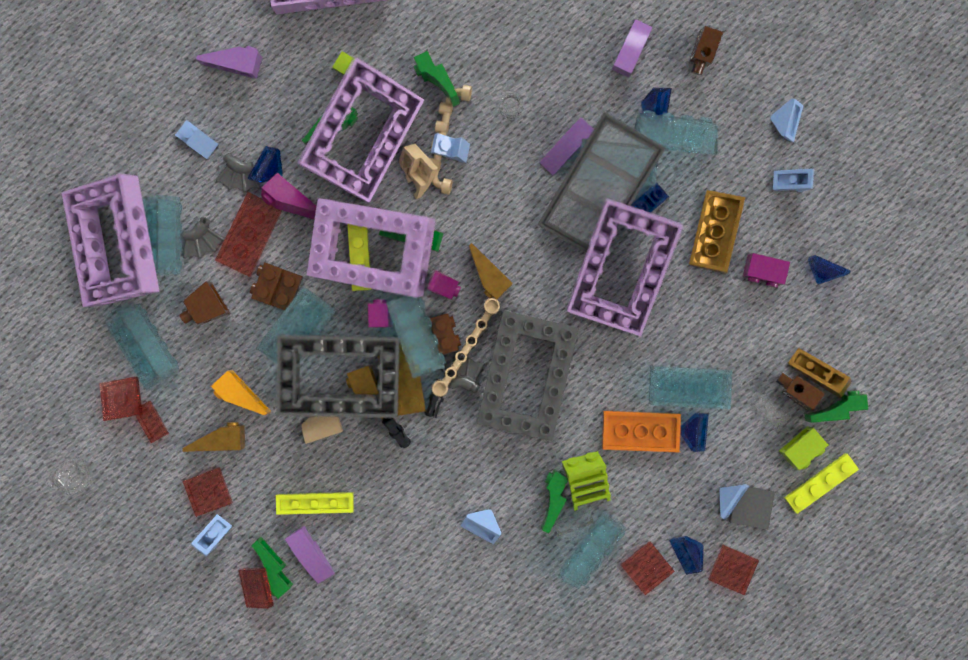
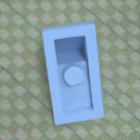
(196, 139)
(450, 147)
(797, 180)
(211, 535)

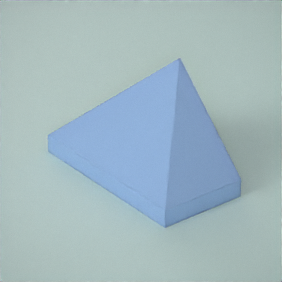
(787, 119)
(730, 497)
(483, 525)

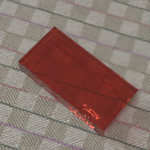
(152, 423)

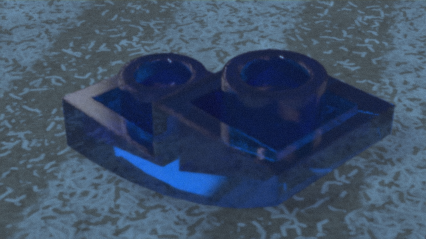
(651, 199)

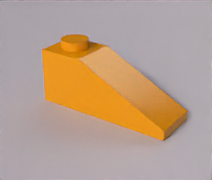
(235, 391)

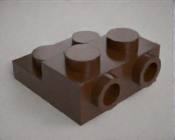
(275, 286)
(443, 329)

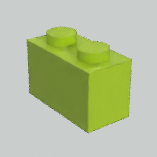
(804, 448)

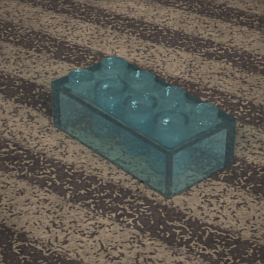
(690, 387)

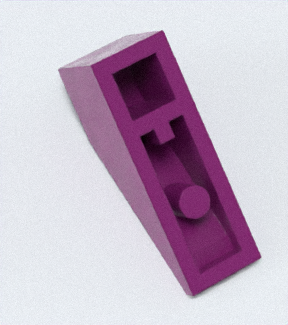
(286, 197)
(444, 285)

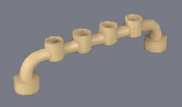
(442, 128)
(491, 307)

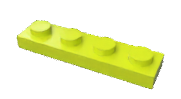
(358, 249)
(821, 483)
(315, 503)

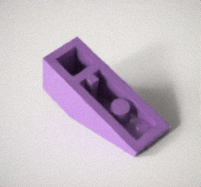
(235, 60)

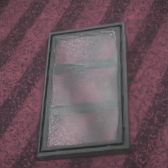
(609, 166)

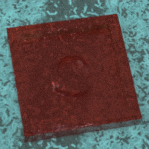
(120, 398)
(207, 492)
(647, 568)
(733, 569)
(256, 588)

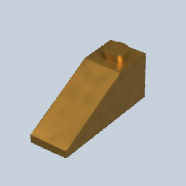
(491, 277)
(820, 372)
(363, 381)
(223, 439)

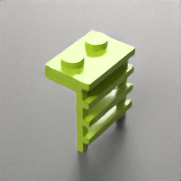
(583, 471)

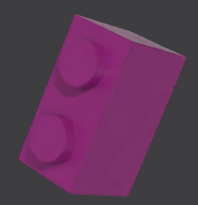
(766, 269)
(379, 314)

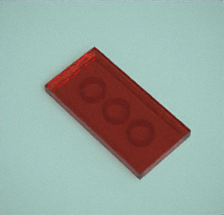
(248, 235)

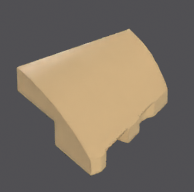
(417, 168)
(320, 427)

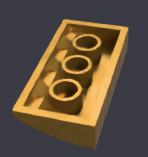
(717, 231)

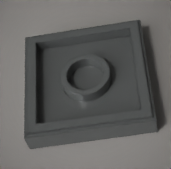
(754, 508)

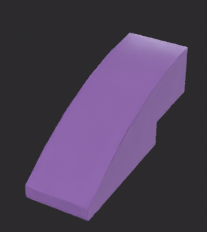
(632, 48)
(566, 146)
(309, 554)

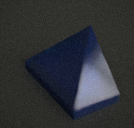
(657, 100)
(267, 165)
(825, 270)
(695, 431)
(689, 554)

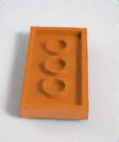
(641, 431)

